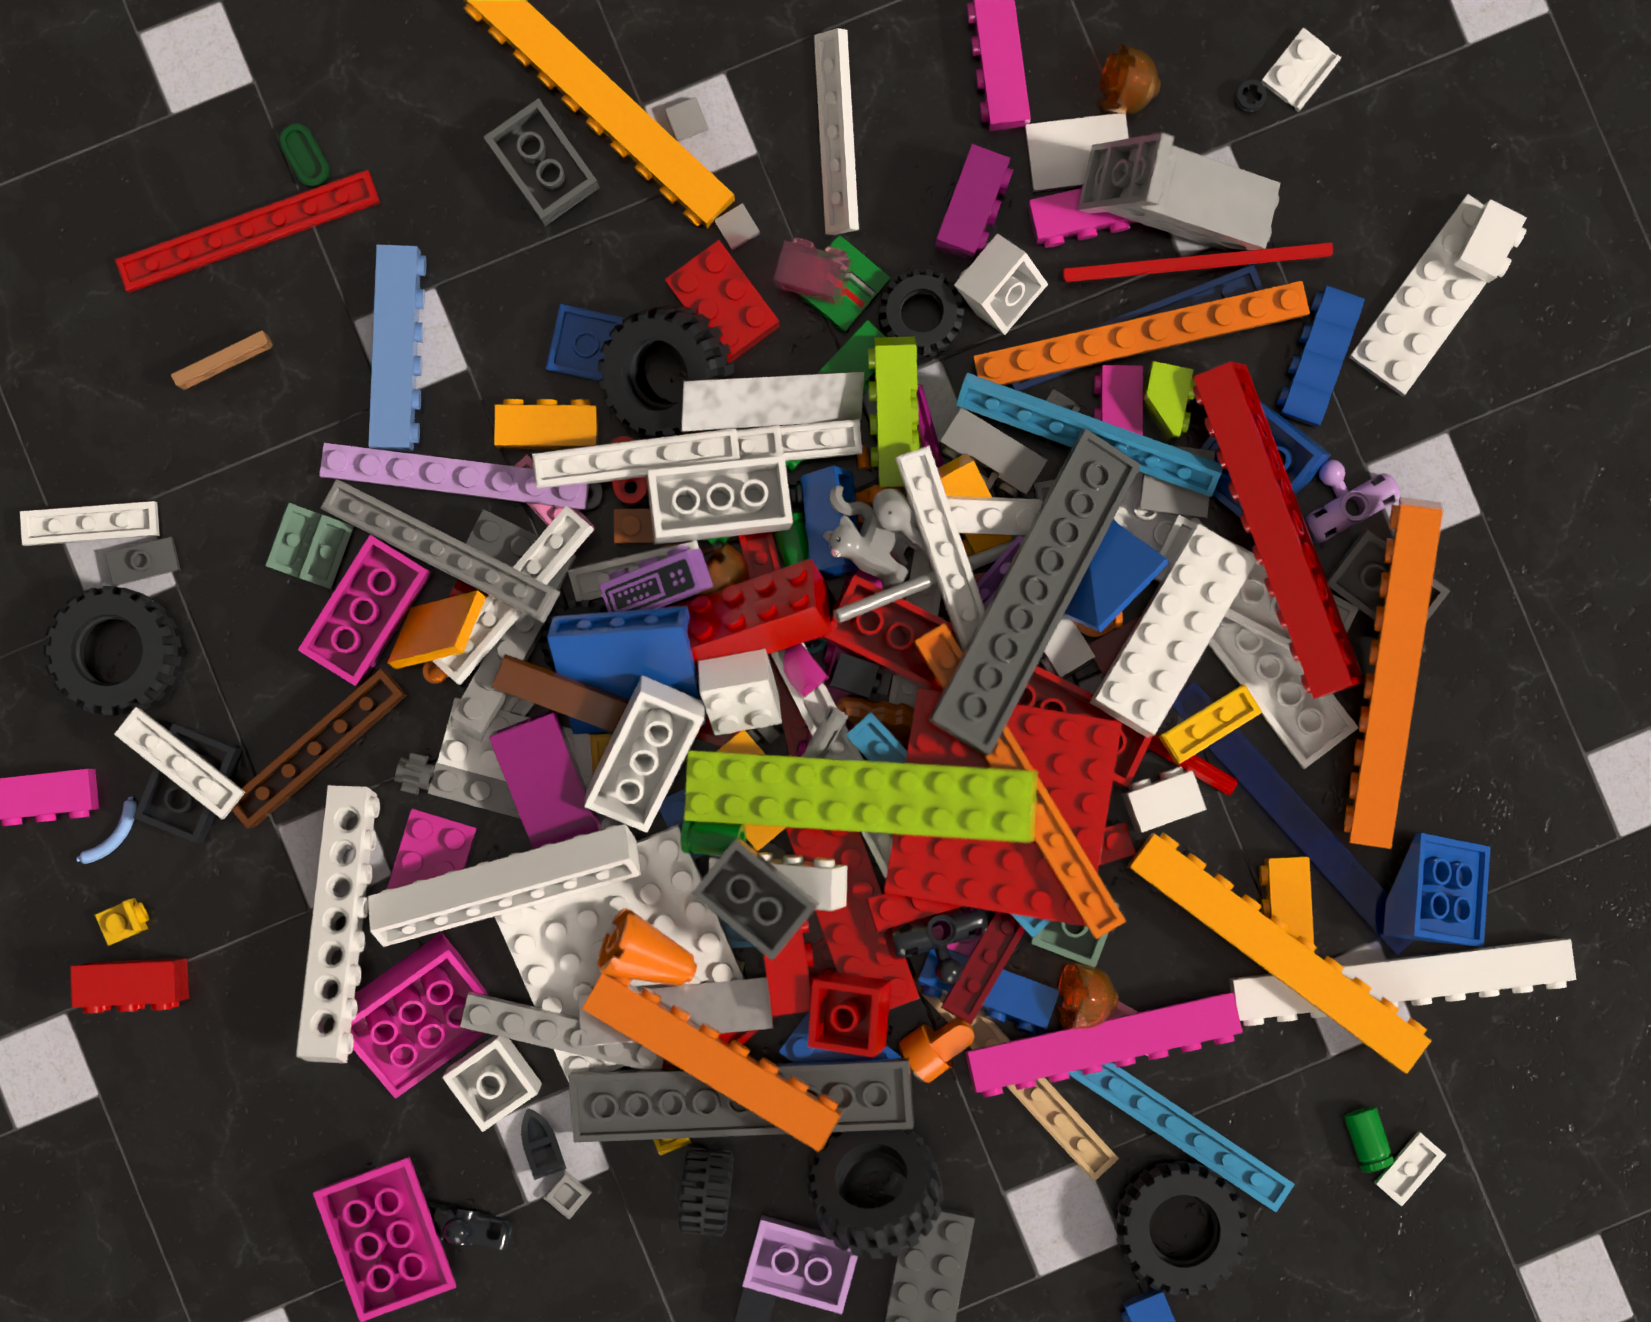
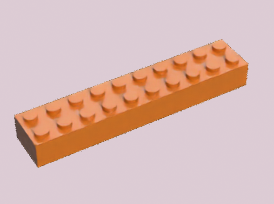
(1395, 671)

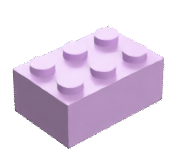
(799, 1265)

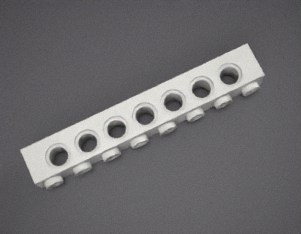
(341, 805)

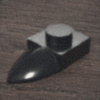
(540, 1146)

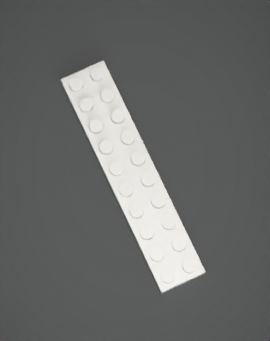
(1266, 668)

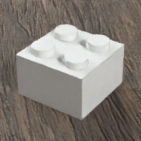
(1001, 284)
(739, 692)
(1163, 800)
(492, 1081)

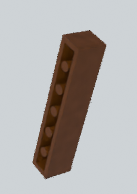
(318, 748)

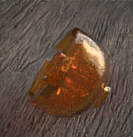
(1129, 81)
(725, 569)
(1087, 997)

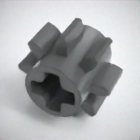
(414, 773)

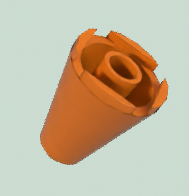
(644, 953)

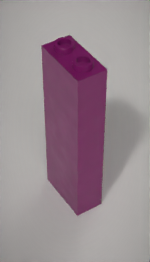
(544, 780)

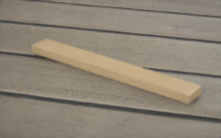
(1045, 1103)

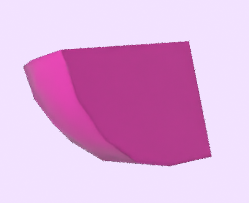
(802, 670)

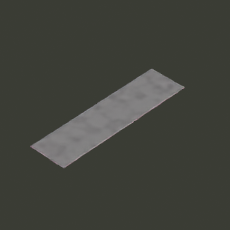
(772, 401)
(723, 1005)

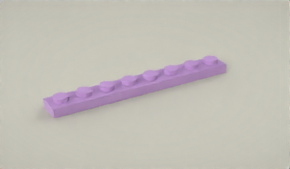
(445, 476)

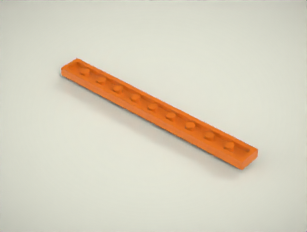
(1143, 334)
(1051, 830)

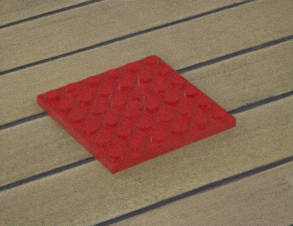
(1077, 769)

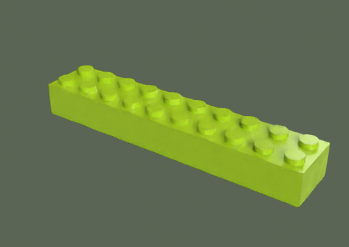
(861, 795)

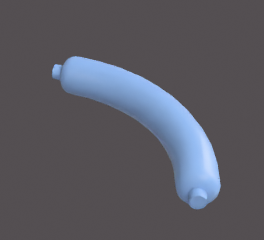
(115, 839)

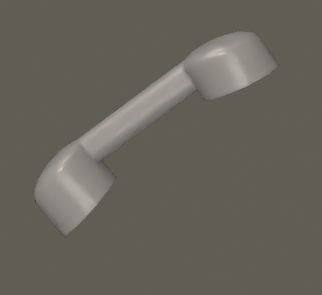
(895, 514)

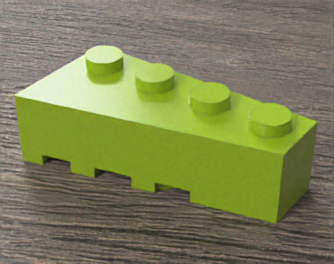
(895, 404)

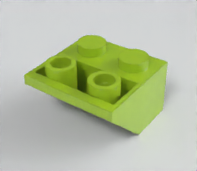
(1165, 398)

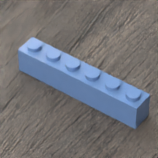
(395, 348)

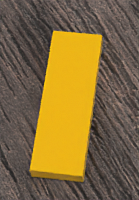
(1210, 724)

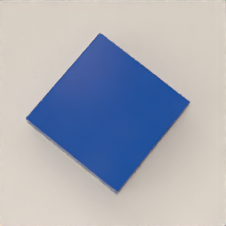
(579, 342)

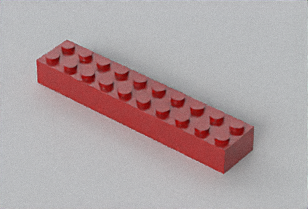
(1277, 529)
(888, 639)

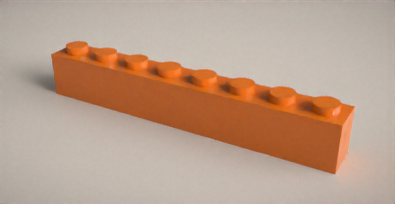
(713, 1060)

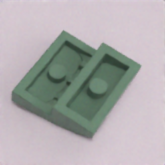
(309, 545)

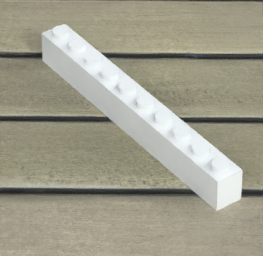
(1421, 978)

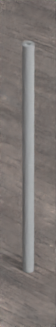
(913, 586)

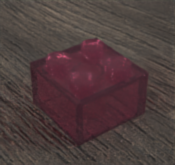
(813, 271)

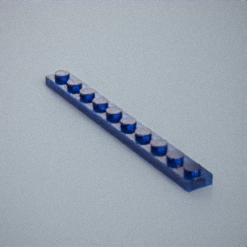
(1296, 820)

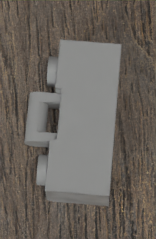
(993, 450)

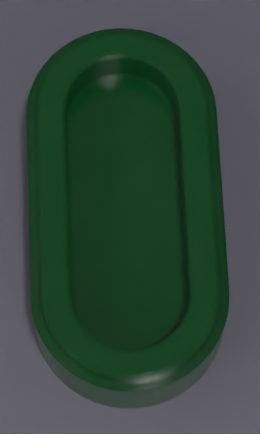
(304, 155)

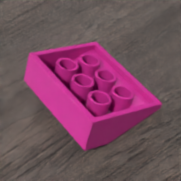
(414, 1015)
(384, 1239)

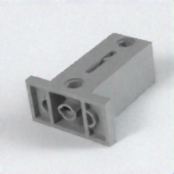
(1180, 192)

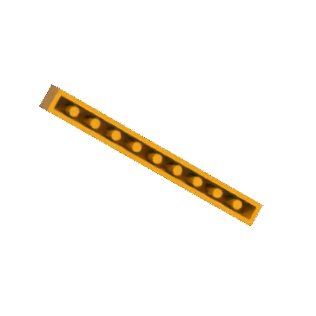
(606, 106)
(1279, 953)

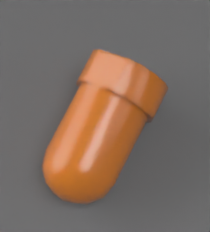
(863, 459)

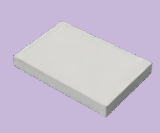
(1063, 148)

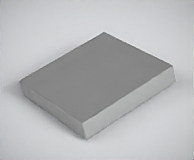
(1172, 499)

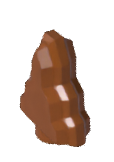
(894, 718)

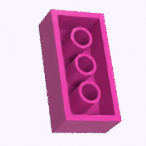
(365, 611)

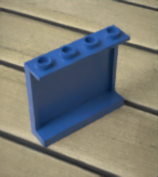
(622, 646)

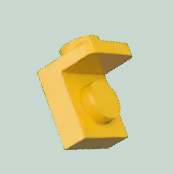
(122, 921)

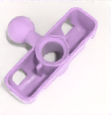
(1366, 495)

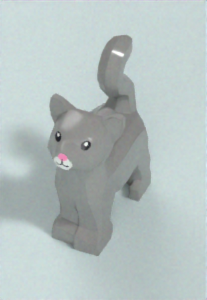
(875, 548)

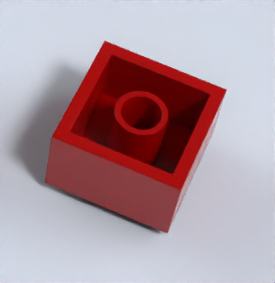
(849, 1013)

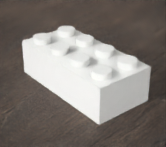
(719, 499)
(644, 754)

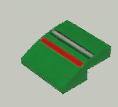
(864, 285)

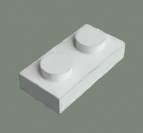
(1410, 1168)

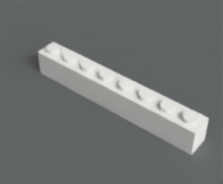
(504, 885)

